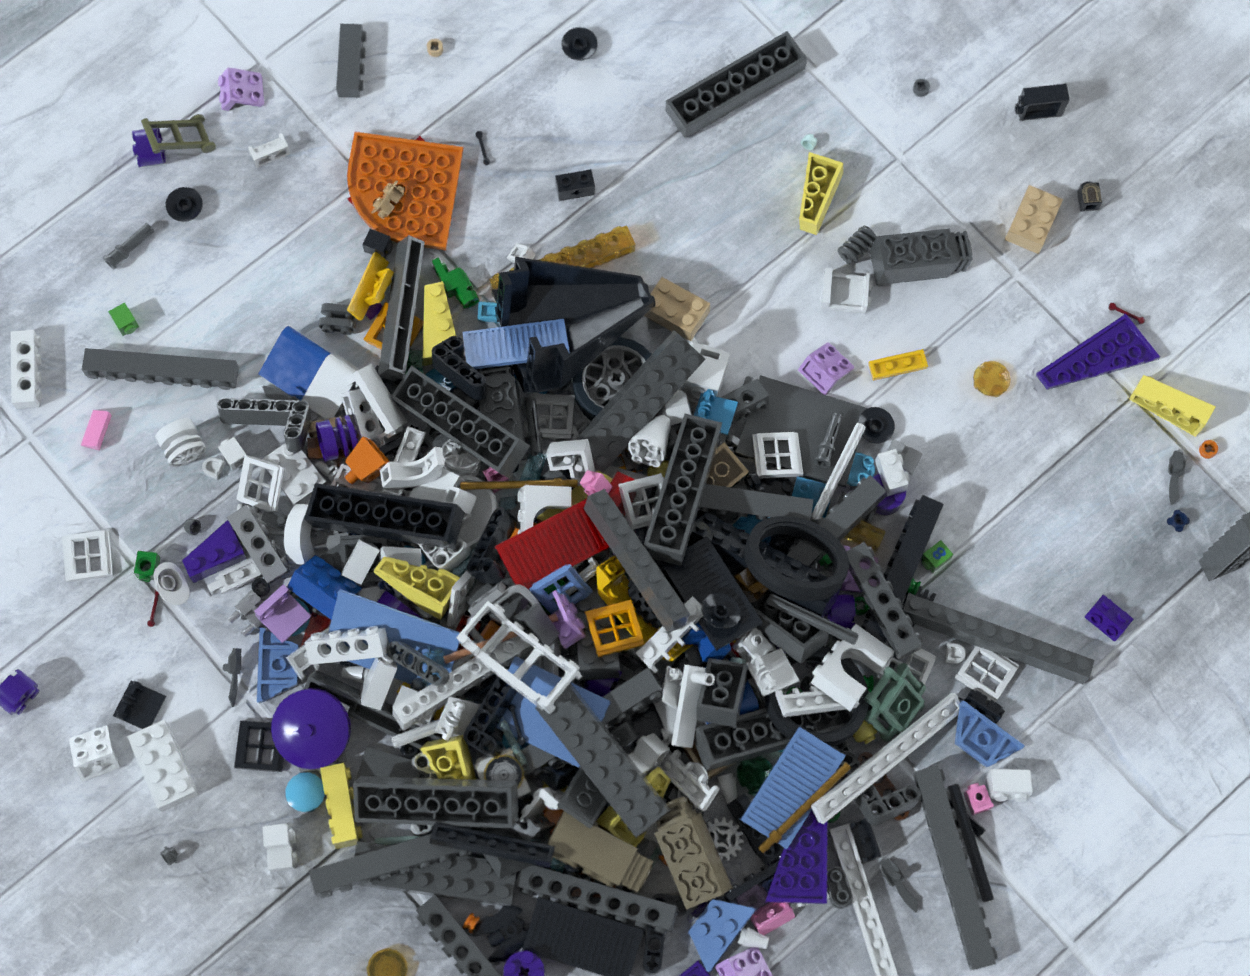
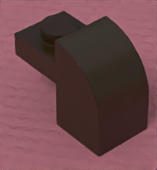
(750, 585)

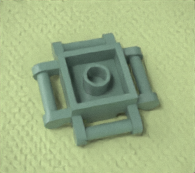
(897, 703)

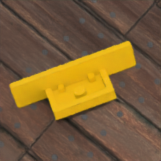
(371, 286)

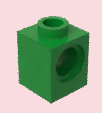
(146, 558)

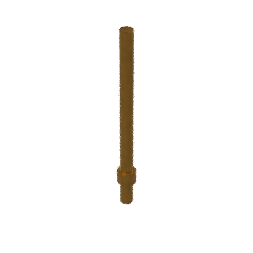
(517, 484)
(775, 836)

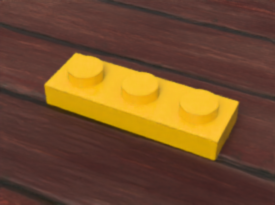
(898, 364)

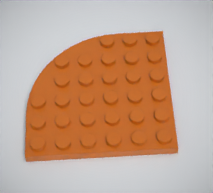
(422, 168)

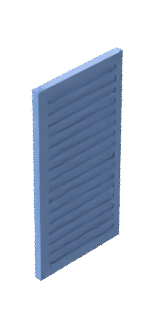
(510, 343)
(793, 779)

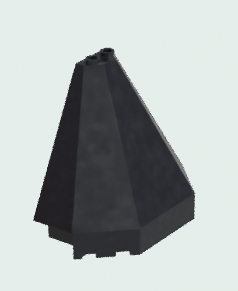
(591, 301)

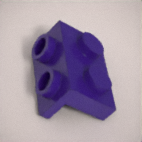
(1109, 618)

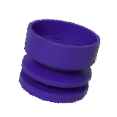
(336, 438)

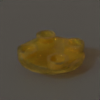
(991, 378)

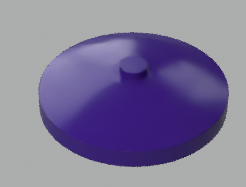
(311, 728)

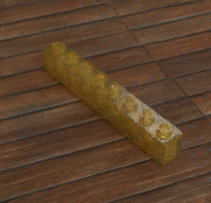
(590, 259)

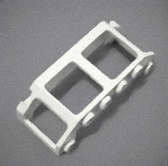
(513, 680)

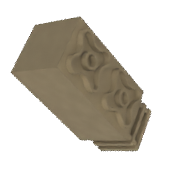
(599, 854)
(691, 854)

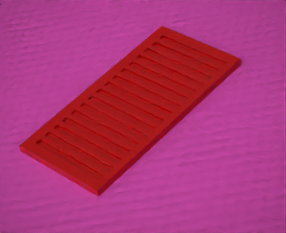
(551, 545)

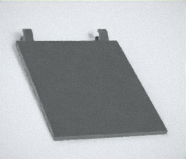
(802, 413)

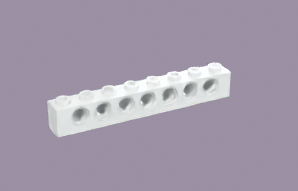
(459, 682)

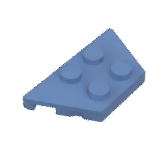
(274, 670)
(982, 737)
(718, 929)

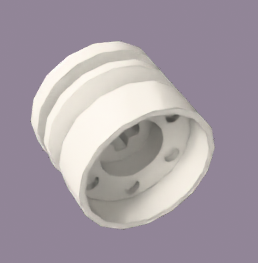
(180, 442)
(460, 460)

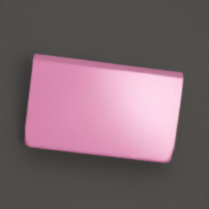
(96, 429)
(771, 917)

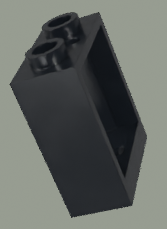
(1042, 102)

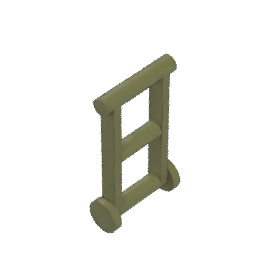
(195, 121)

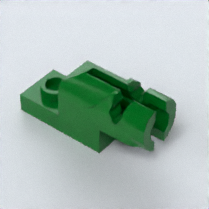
(456, 284)

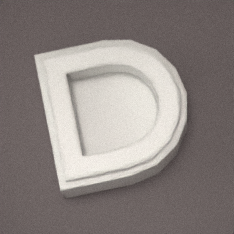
(213, 467)
(954, 653)

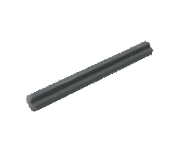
(812, 619)

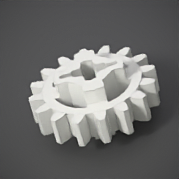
(732, 830)

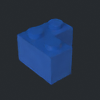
(704, 645)

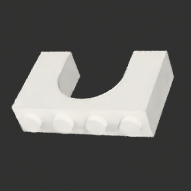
(534, 498)
(835, 681)

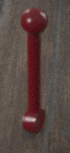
(1112, 306)
(151, 623)

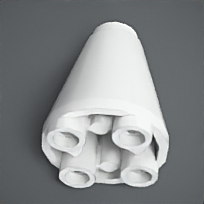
(651, 442)

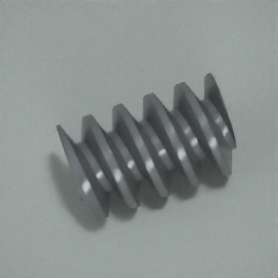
(857, 244)

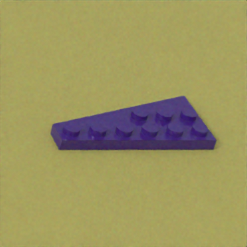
(1107, 351)
(803, 867)

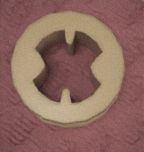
(434, 53)

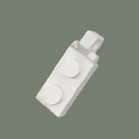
(235, 577)

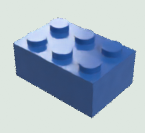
(319, 585)

